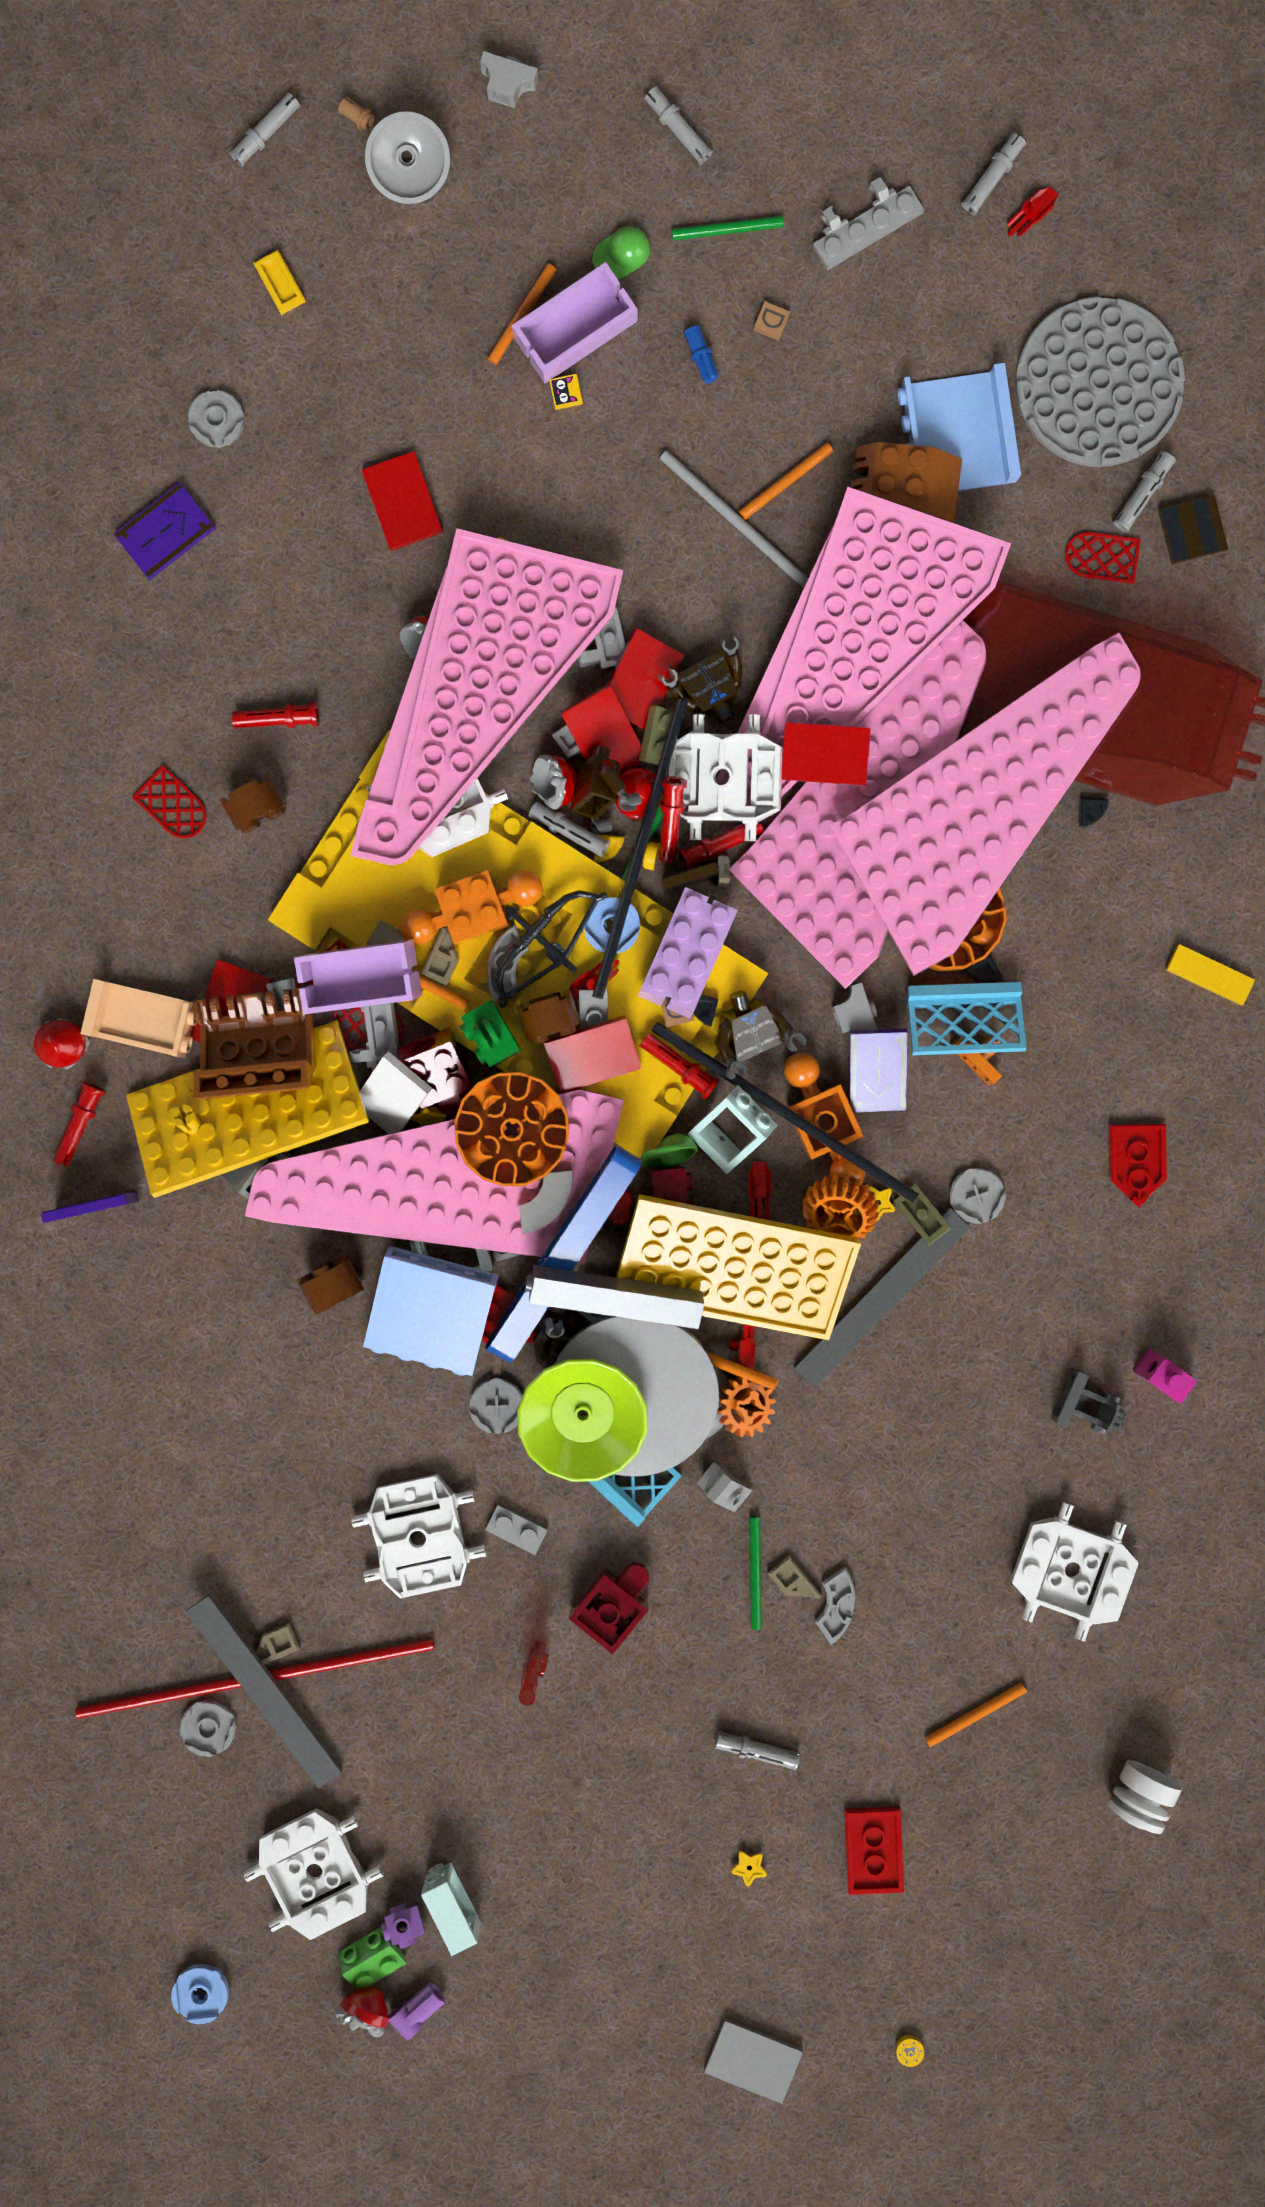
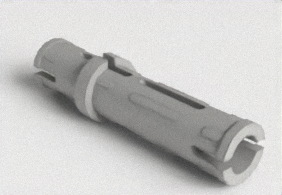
(671, 117)
(264, 129)
(1000, 164)
(1150, 482)
(569, 829)
(761, 1751)

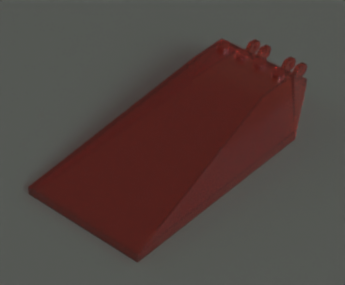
(1175, 732)

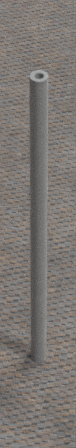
(736, 520)

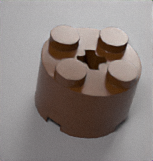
(253, 803)
(548, 1016)
(330, 1284)

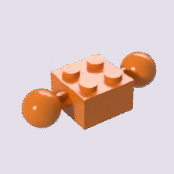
(471, 907)
(827, 1111)

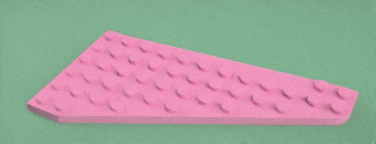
(869, 614)
(489, 655)
(961, 821)
(798, 861)
(423, 1190)

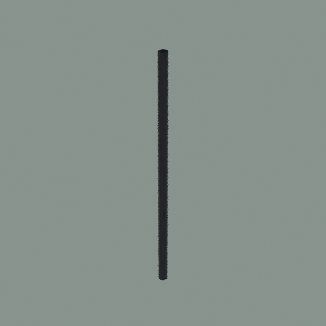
(639, 850)
(786, 1113)

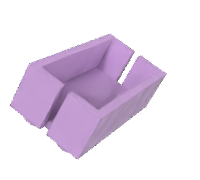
(575, 323)
(687, 952)
(358, 976)

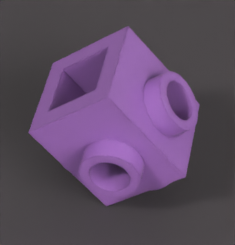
(414, 1925)

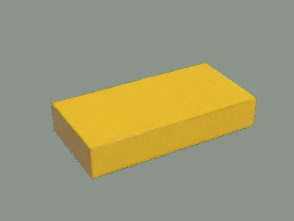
(279, 282)

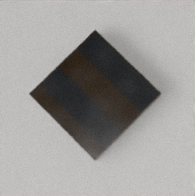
(1193, 529)
(689, 877)

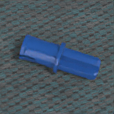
(701, 354)

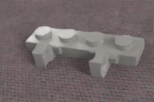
(848, 238)
(381, 1035)

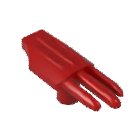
(1034, 210)
(588, 980)
(759, 1187)
(745, 1346)

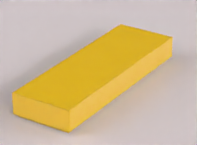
(1210, 974)

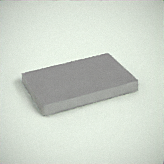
(753, 2060)

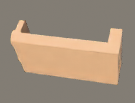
(139, 1018)

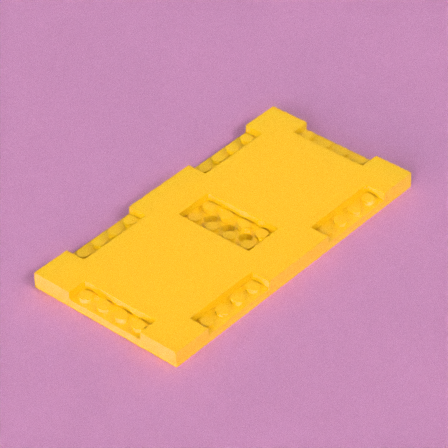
(350, 895)

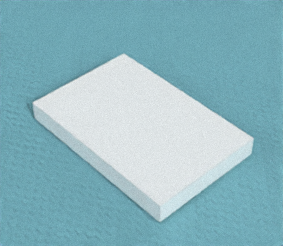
(393, 1094)

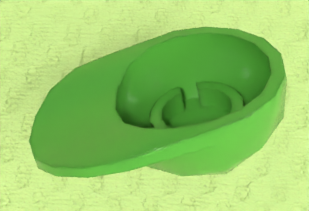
(623, 251)
(671, 1152)

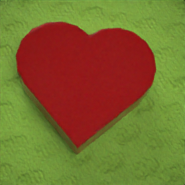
(621, 1213)

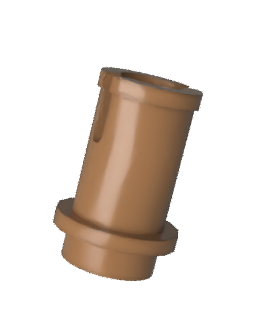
(362, 117)

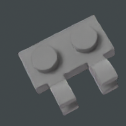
(608, 644)

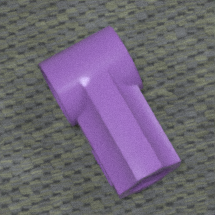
(412, 2014)

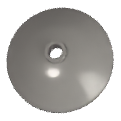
(423, 173)

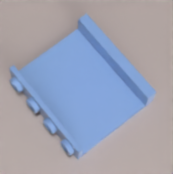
(967, 419)
(430, 1311)

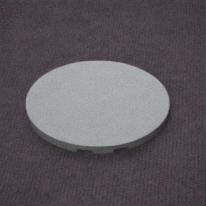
(1100, 381)
(672, 1377)

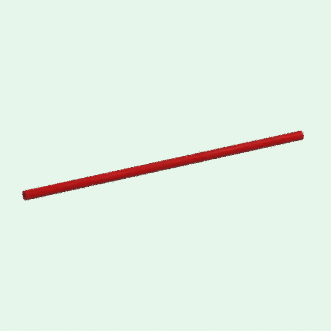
(232, 1683)

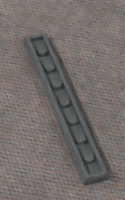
(878, 1301)
(264, 1690)

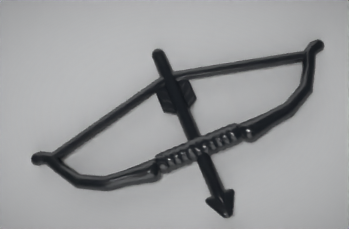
(554, 951)

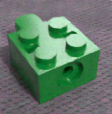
(490, 1034)

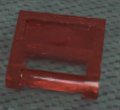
(535, 1667)

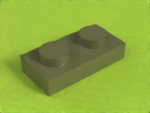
(655, 734)
(923, 1217)

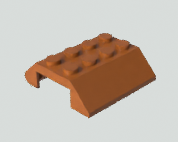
(910, 476)
(253, 1046)

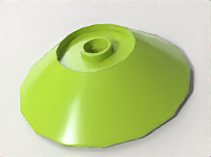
(579, 1445)

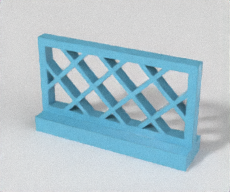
(966, 996)
(627, 1504)

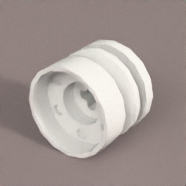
(1143, 1799)

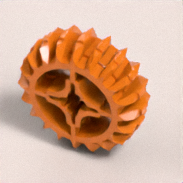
(840, 1202)

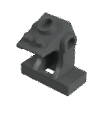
(1110, 1412)

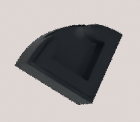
(1091, 810)
(984, 970)
(706, 1009)

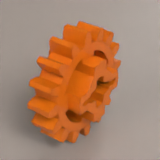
(749, 1418)

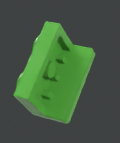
(370, 1960)

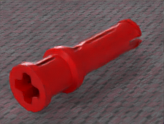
(288, 716)
(672, 807)
(709, 849)
(690, 1072)
(82, 1111)

